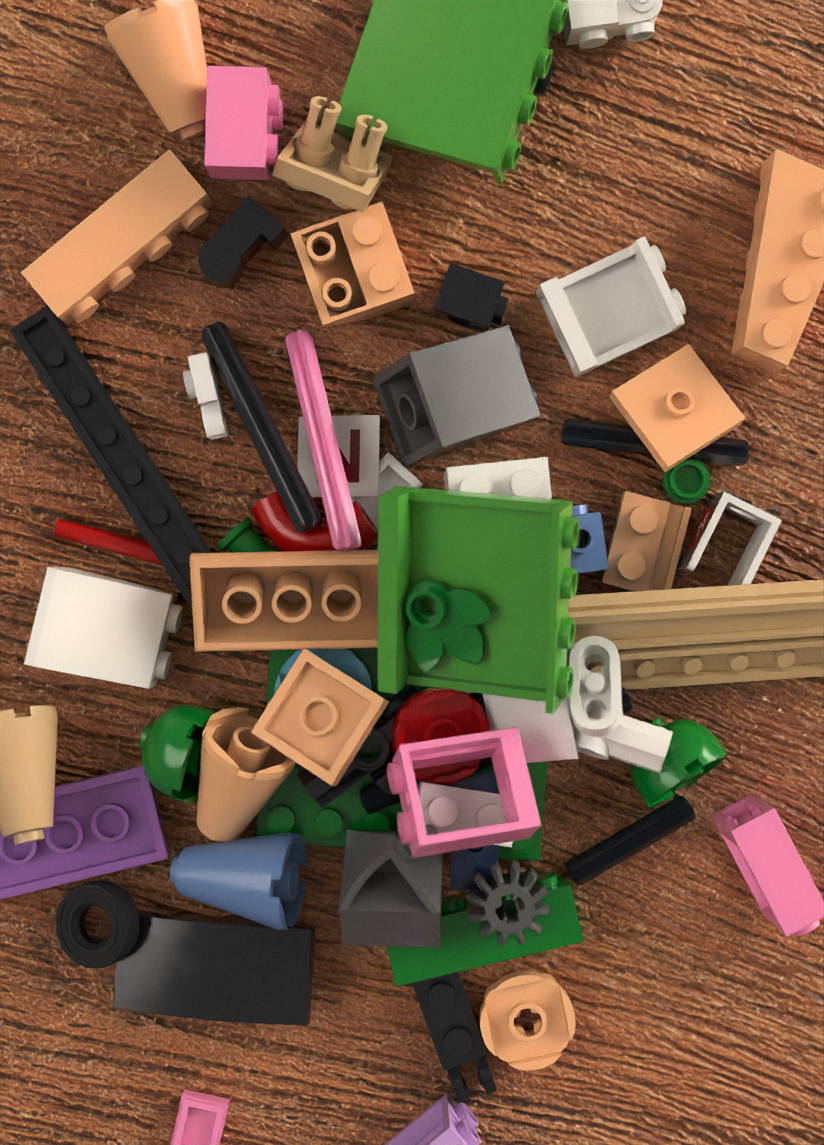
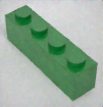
(464, 947)

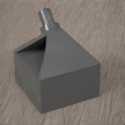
(388, 893)

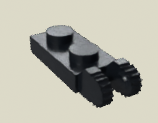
(454, 1030)

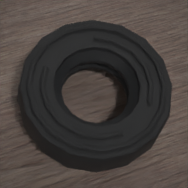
(71, 927)

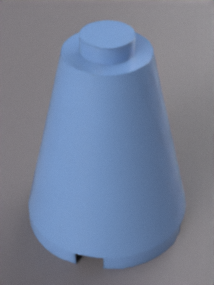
(246, 877)

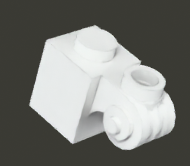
(596, 21)

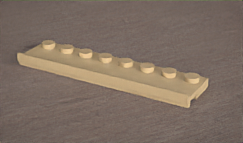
(708, 633)

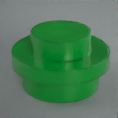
(686, 481)

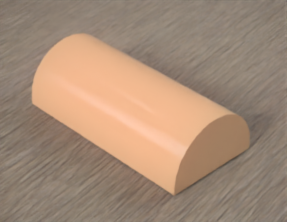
(284, 600)

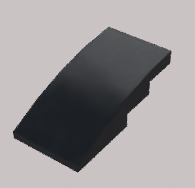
(218, 970)

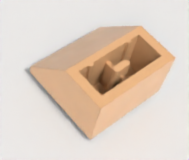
(354, 266)

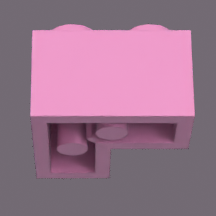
(241, 122)

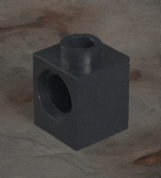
(470, 299)

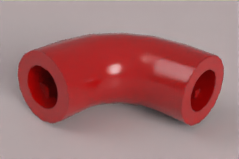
(279, 528)

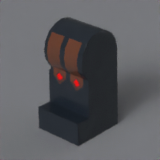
(236, 243)

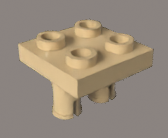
(333, 164)

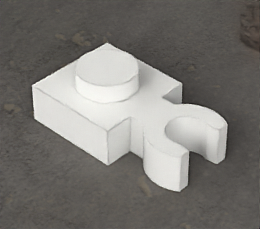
(203, 385)

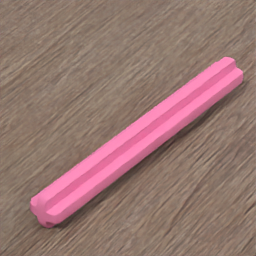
(323, 441)

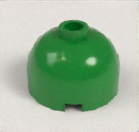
(174, 751)
(689, 757)

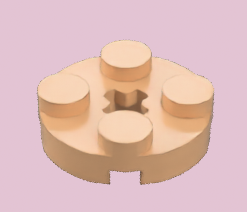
(550, 1033)

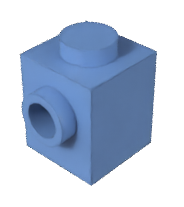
(591, 549)

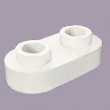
(596, 688)

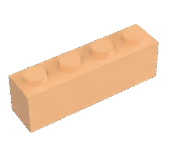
(118, 239)

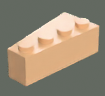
(782, 262)

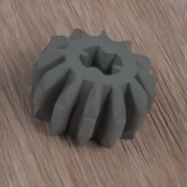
(525, 909)

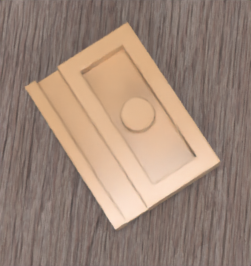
(645, 543)

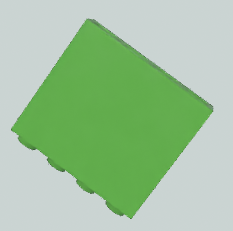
(452, 76)
(509, 554)

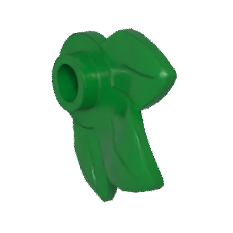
(449, 629)

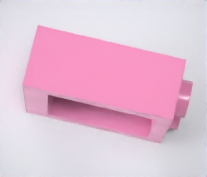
(512, 779)
(771, 865)

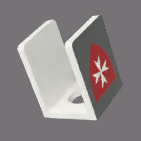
(756, 548)

